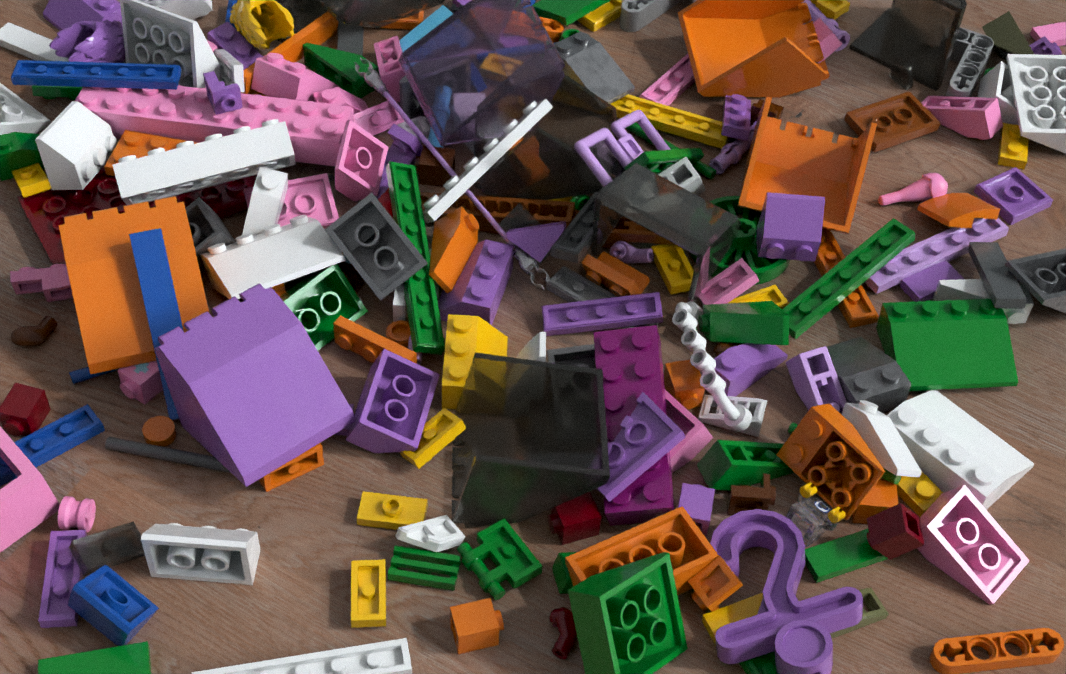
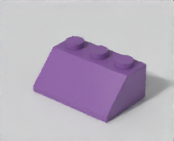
(66, 12)
(480, 283)
(393, 405)

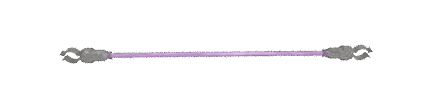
(526, 262)

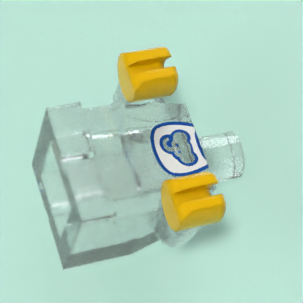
(813, 515)

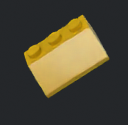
(463, 338)

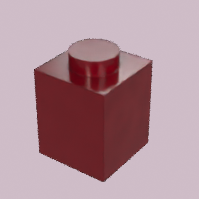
(24, 410)
(575, 519)
(894, 531)

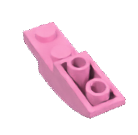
(51, 281)

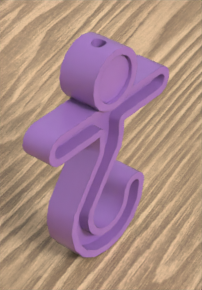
(783, 624)

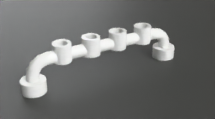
(686, 319)

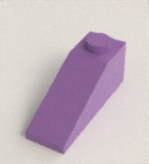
(746, 364)

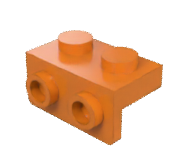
(615, 275)

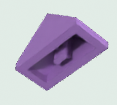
(536, 239)

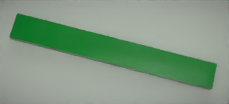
(420, 288)

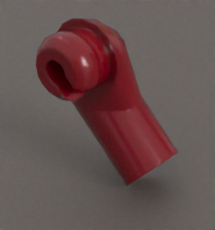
(564, 621)

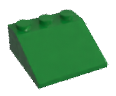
(629, 618)

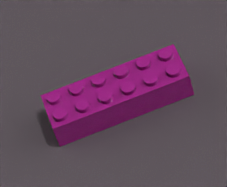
(632, 366)

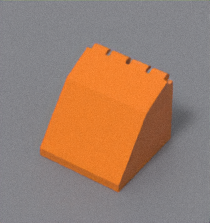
(752, 47)
(806, 165)
(108, 284)

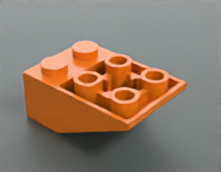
(832, 457)

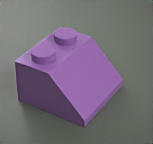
(790, 227)

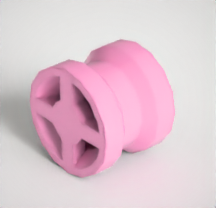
(76, 514)

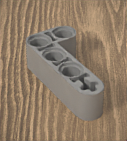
(639, 13)
(972, 54)

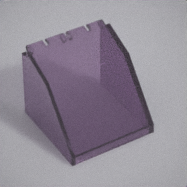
(482, 69)

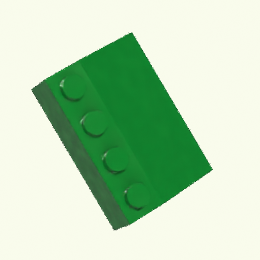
(949, 343)

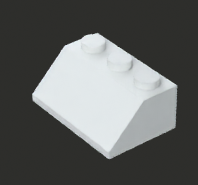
(75, 147)
(201, 553)

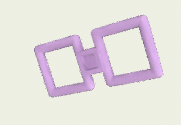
(624, 149)

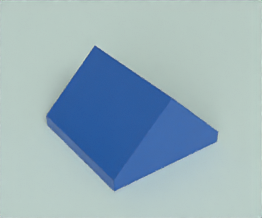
(111, 605)

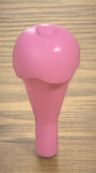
(928, 187)

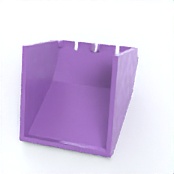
(251, 384)

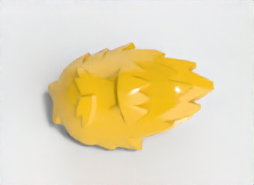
(261, 21)

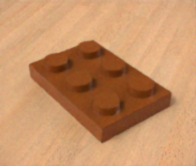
(897, 120)

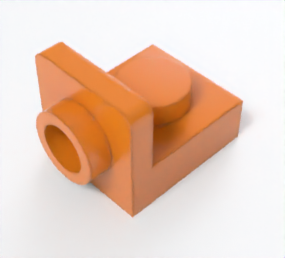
(714, 584)

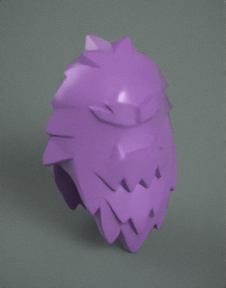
(91, 42)

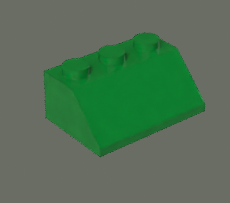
(321, 300)

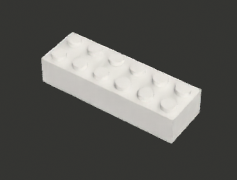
(204, 163)

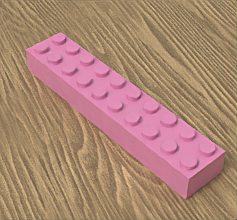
(189, 116)

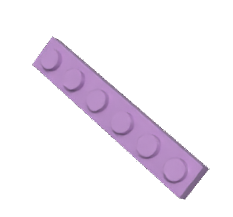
(933, 250)

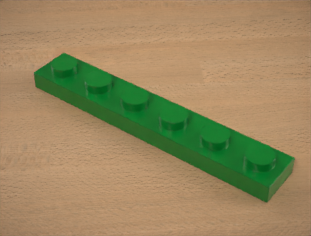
(847, 276)

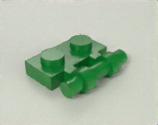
(509, 554)

